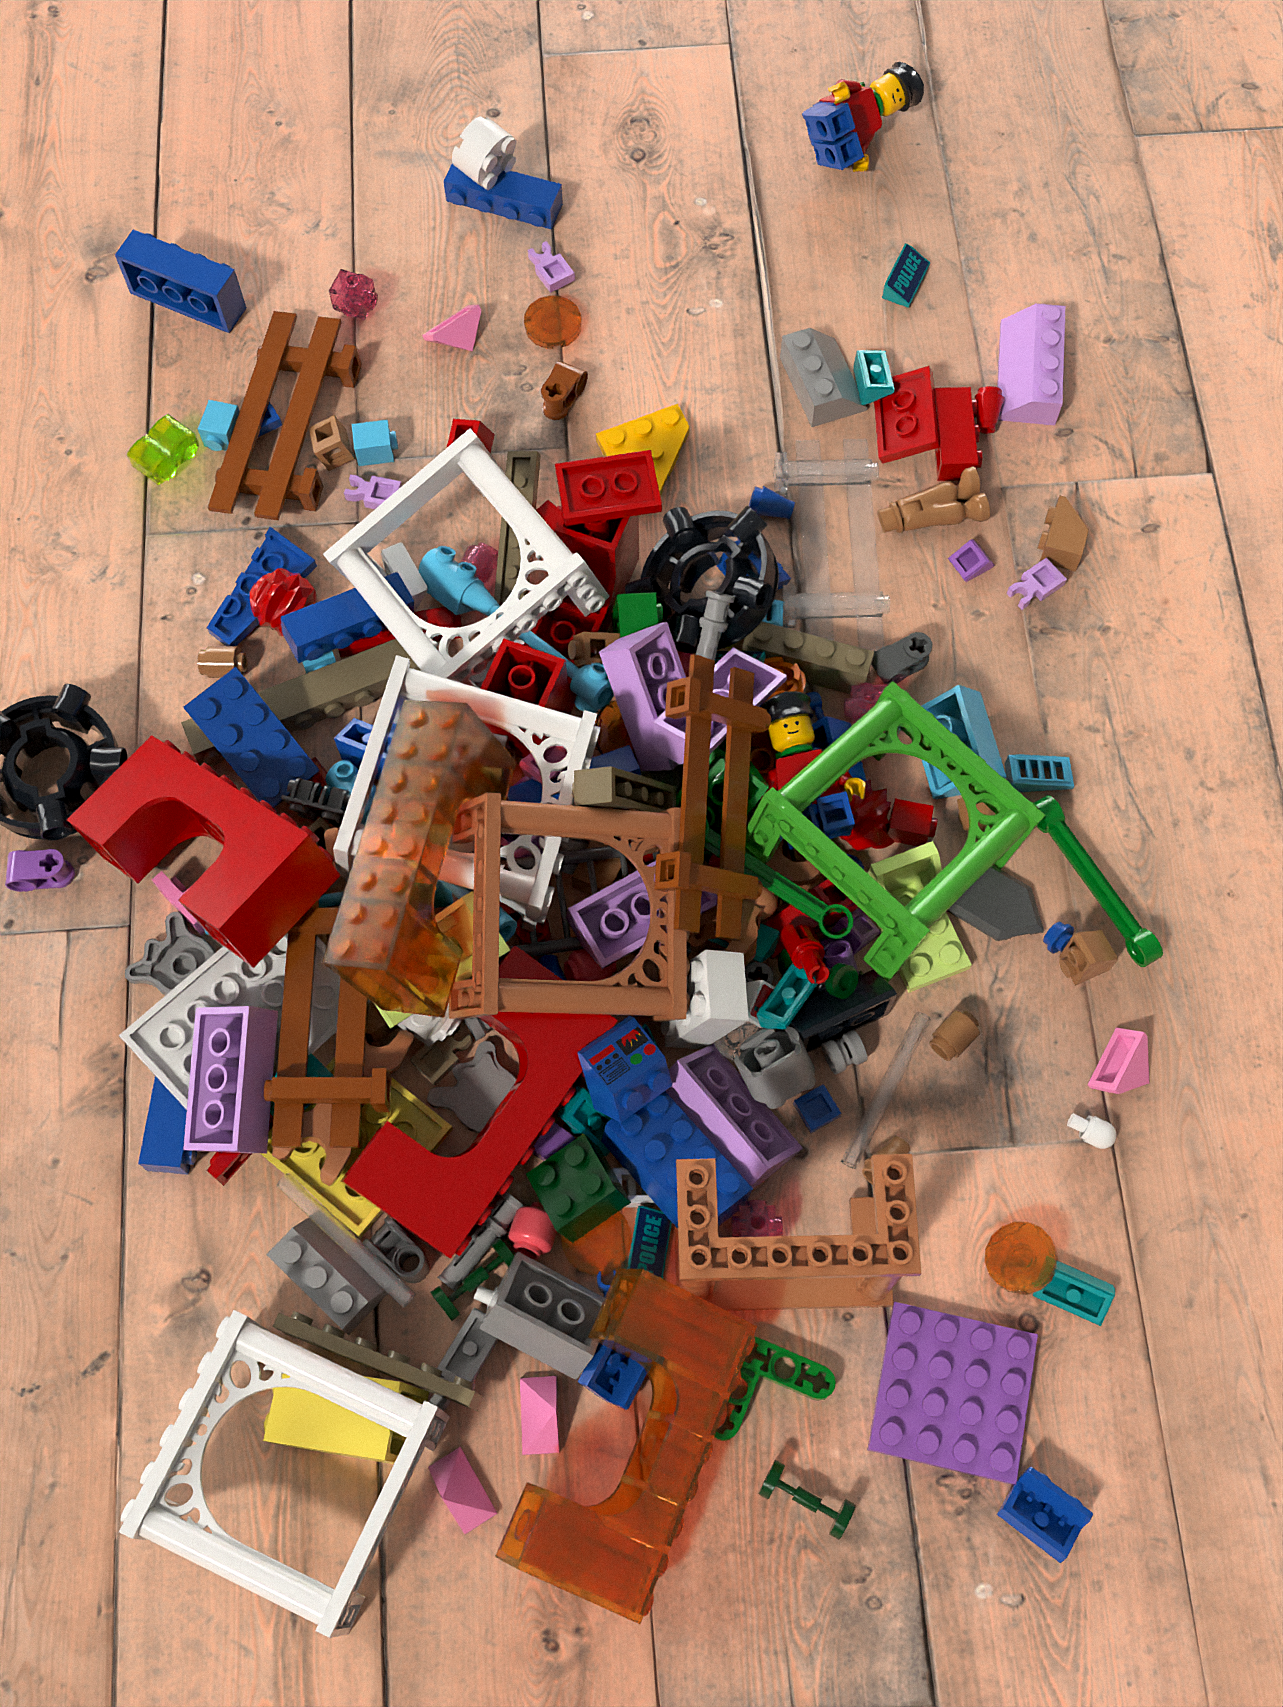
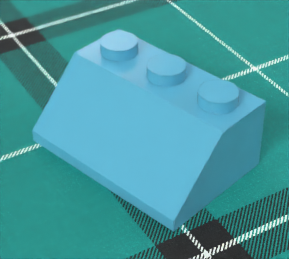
(964, 715)

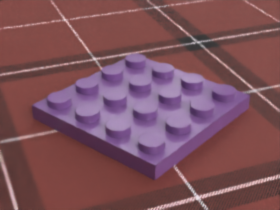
(953, 1393)

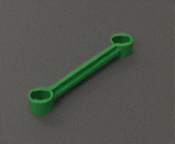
(784, 887)
(1139, 942)

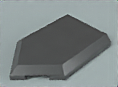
(999, 906)

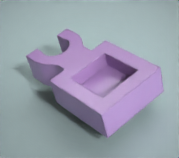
(551, 269)
(372, 492)
(1037, 581)

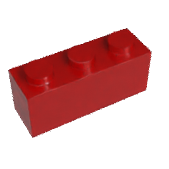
(956, 433)

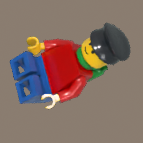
(847, 120)
(793, 739)

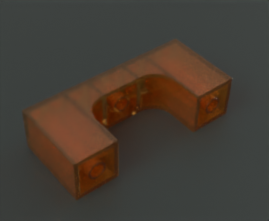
(386, 921)
(622, 1544)

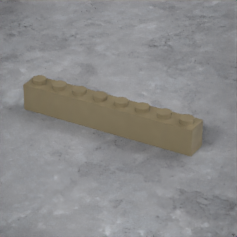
(317, 694)

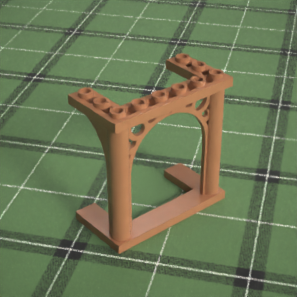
(649, 832)
(799, 1269)

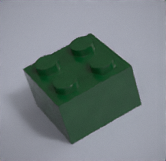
(578, 1188)

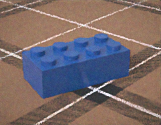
(181, 280)
(250, 737)
(649, 1149)

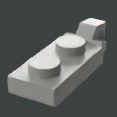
(465, 1354)

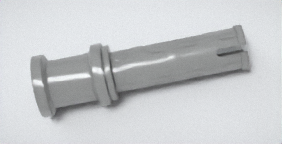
(713, 623)
(488, 1232)

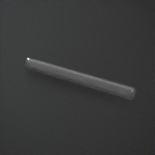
(886, 1090)
(346, 1240)

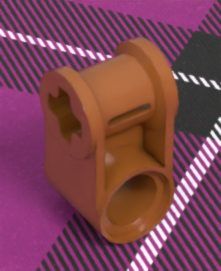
(562, 389)

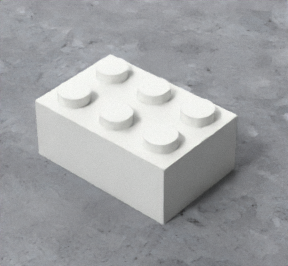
(716, 1001)

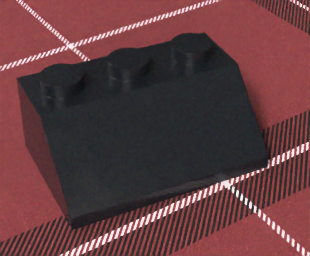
(829, 1017)

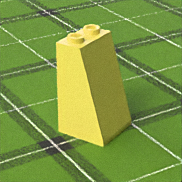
(319, 1425)

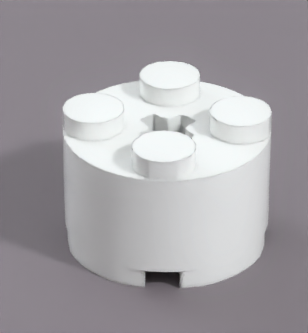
(484, 152)

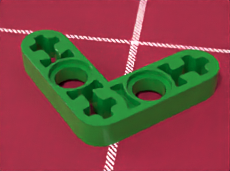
(751, 1372)

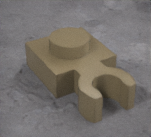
(440, 1057)

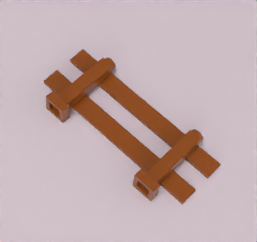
(313, 365)
(684, 869)
(348, 1086)

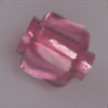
(484, 559)

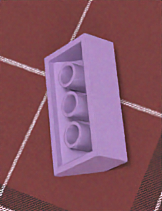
(1032, 364)
(639, 675)
(670, 732)
(617, 919)
(227, 1079)
(726, 1113)

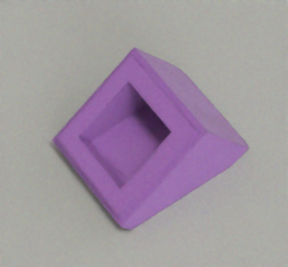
(971, 560)
(862, 931)
(552, 1142)

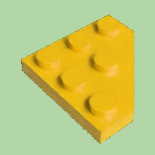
(659, 431)

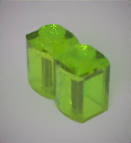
(163, 449)

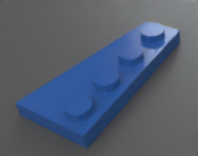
(234, 616)

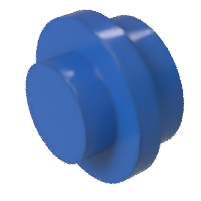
(1058, 937)

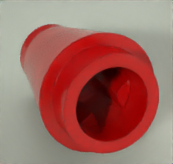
(988, 408)

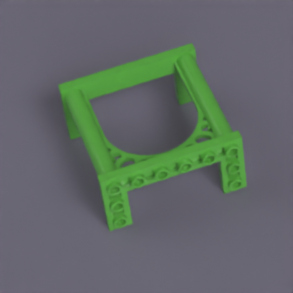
(875, 735)

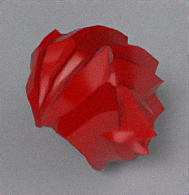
(279, 595)
(870, 820)

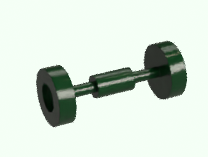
(841, 979)
(473, 1280)
(808, 1500)

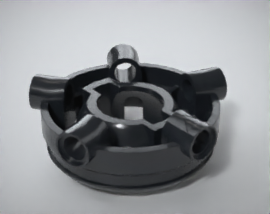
(688, 553)
(30, 729)

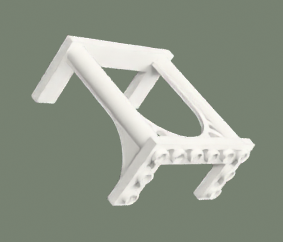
(566, 570)
(520, 888)
(158, 1518)

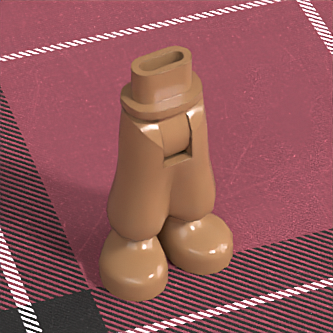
(938, 505)

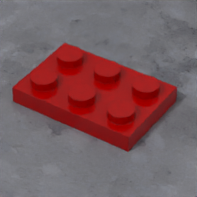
(907, 417)
(608, 487)

